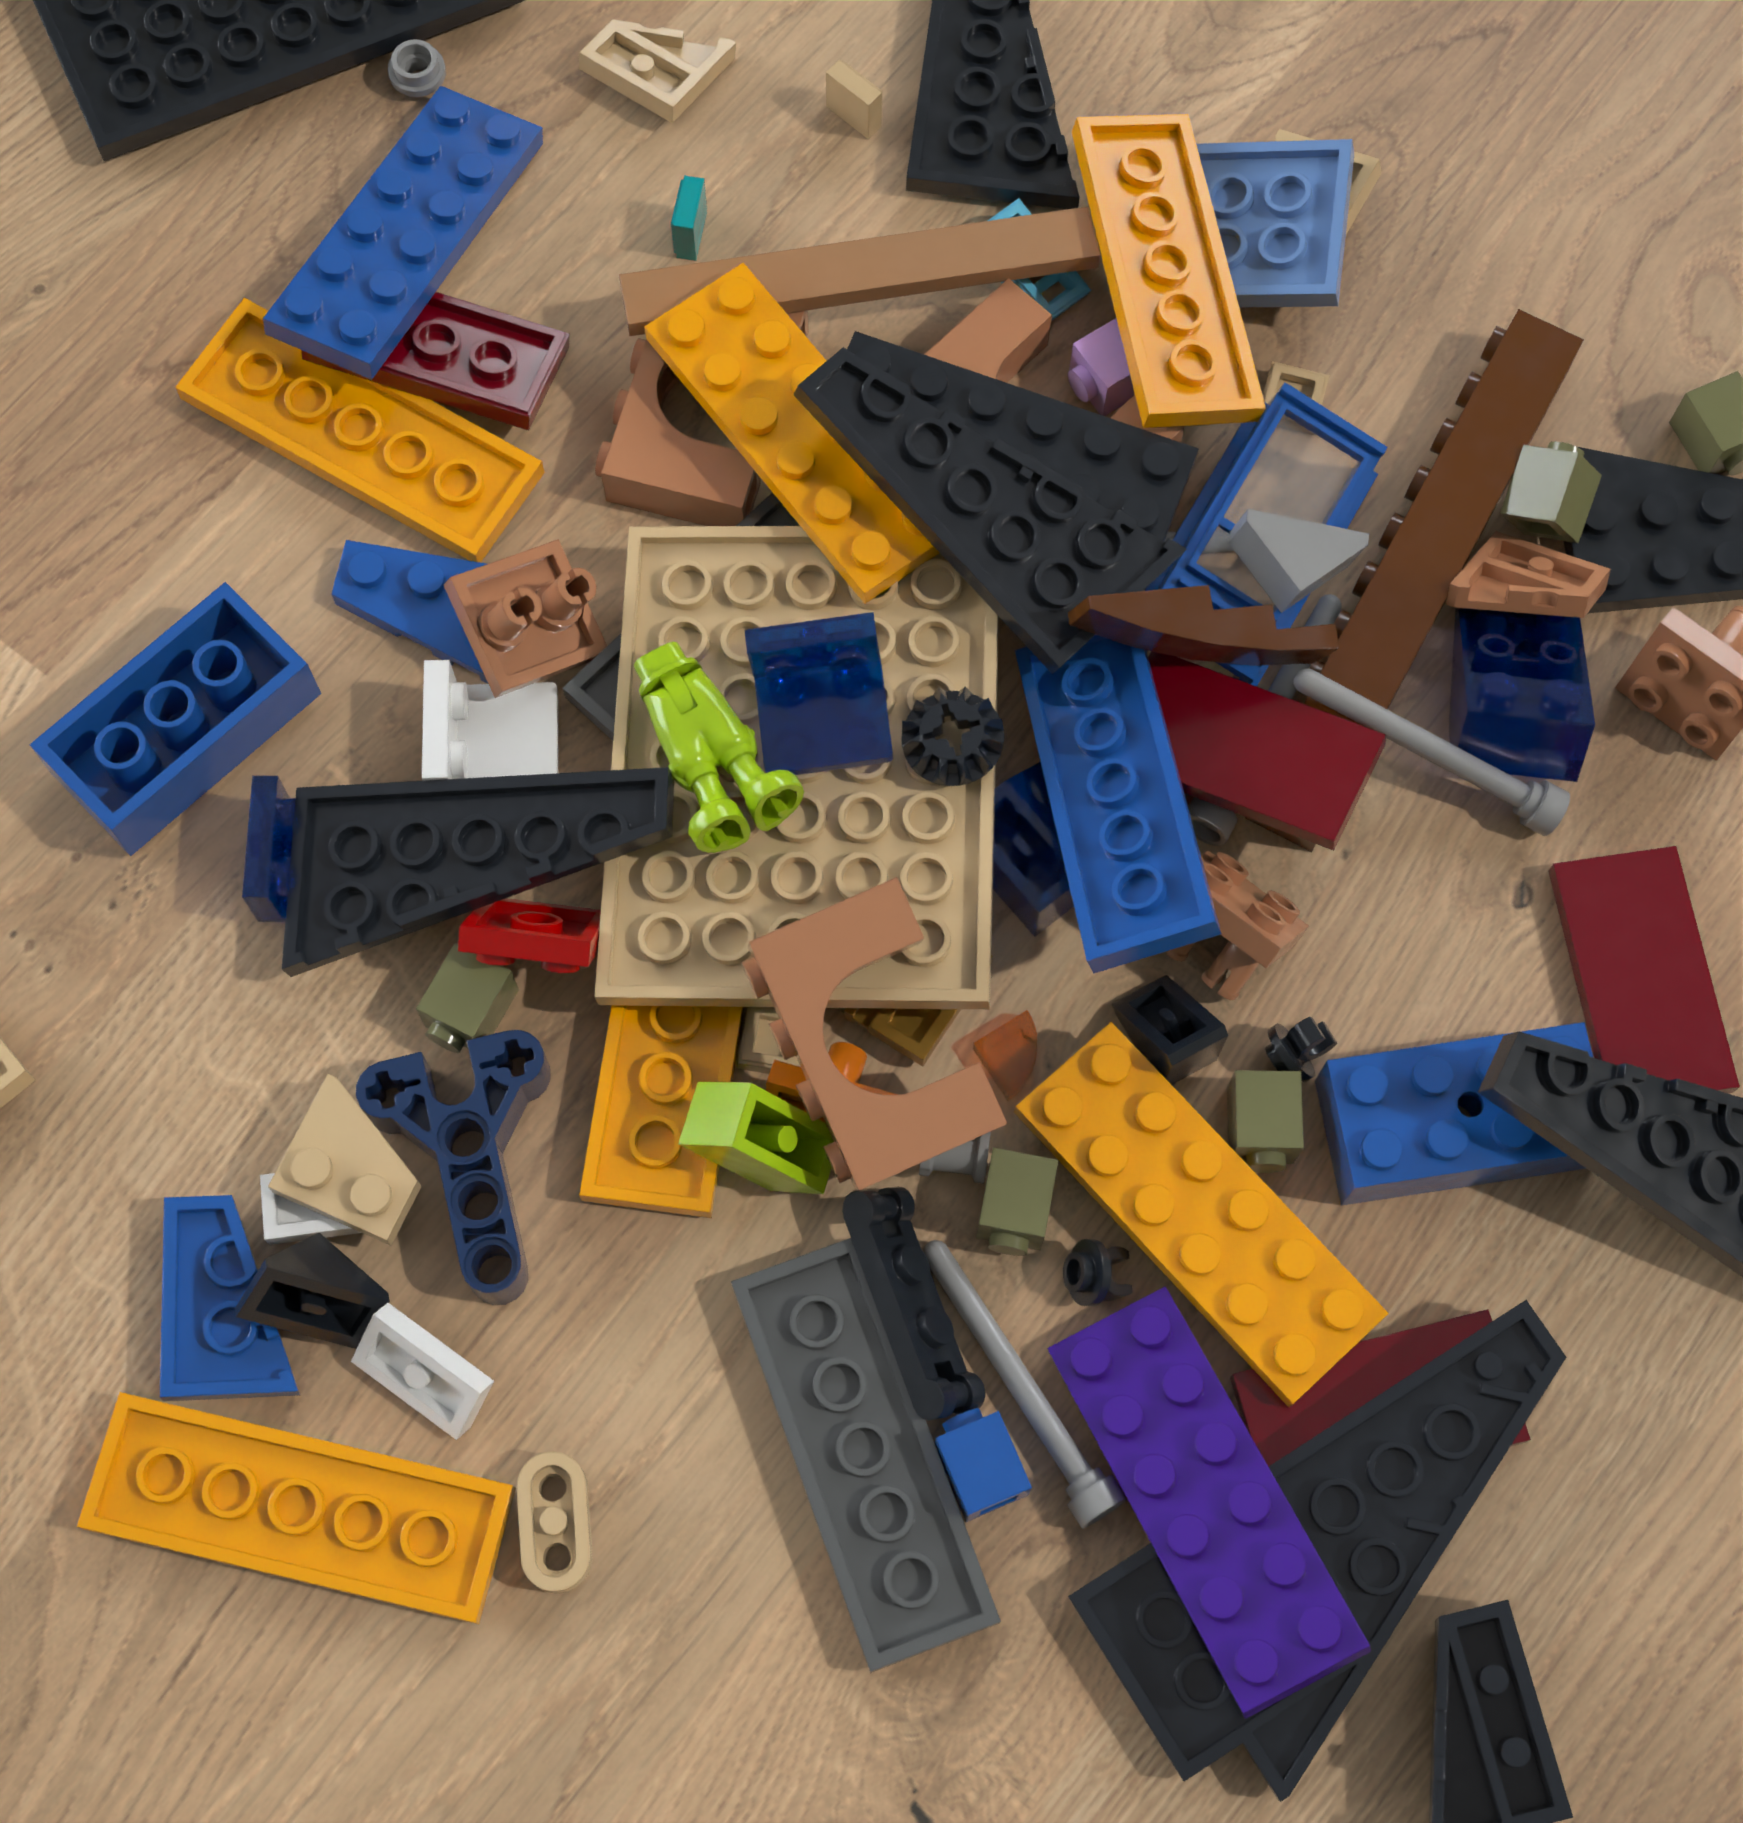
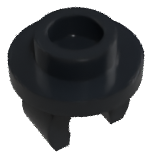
(1299, 1045)
(1089, 1273)

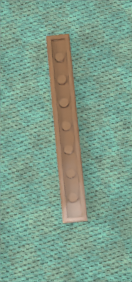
(883, 265)

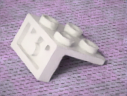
(482, 735)

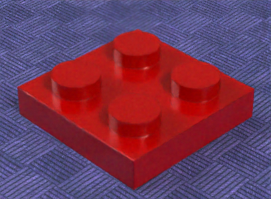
(535, 931)

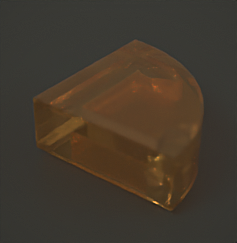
(1009, 1053)

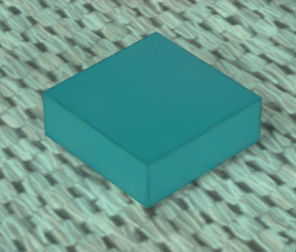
(689, 217)

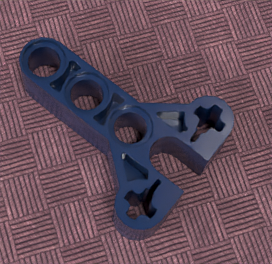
(434, 1126)

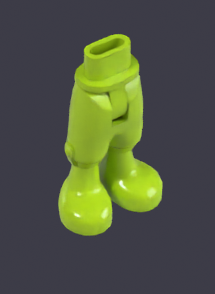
(703, 734)

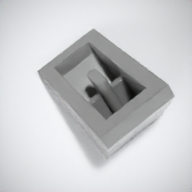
(1293, 554)

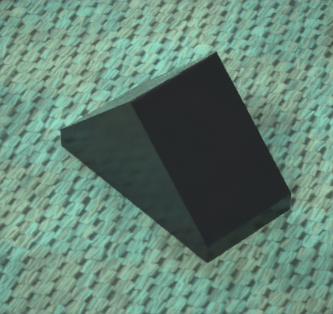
(1171, 1028)
(313, 1293)

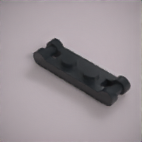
(910, 1303)

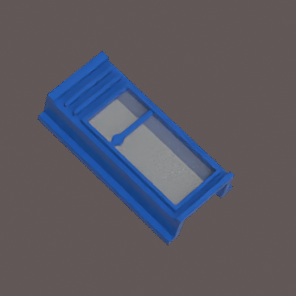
(1288, 464)

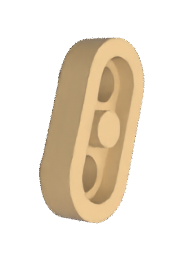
(554, 1523)

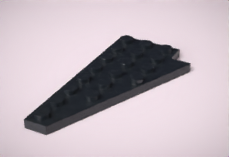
(1380, 1509)

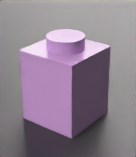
(1101, 370)

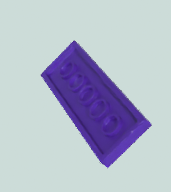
(1208, 1503)

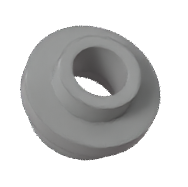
(415, 56)

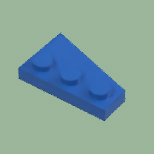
(406, 597)
(204, 1276)

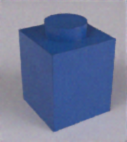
(981, 1463)

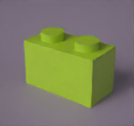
(758, 1137)

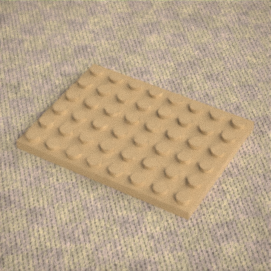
(684, 916)

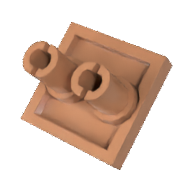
(527, 616)
(1692, 679)
(1255, 923)

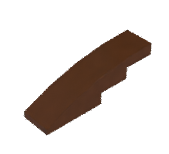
(1187, 627)

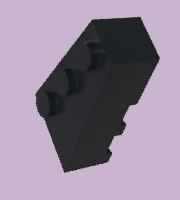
(1488, 1726)

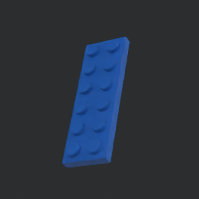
(403, 232)
(1117, 804)

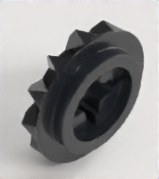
(935, 758)

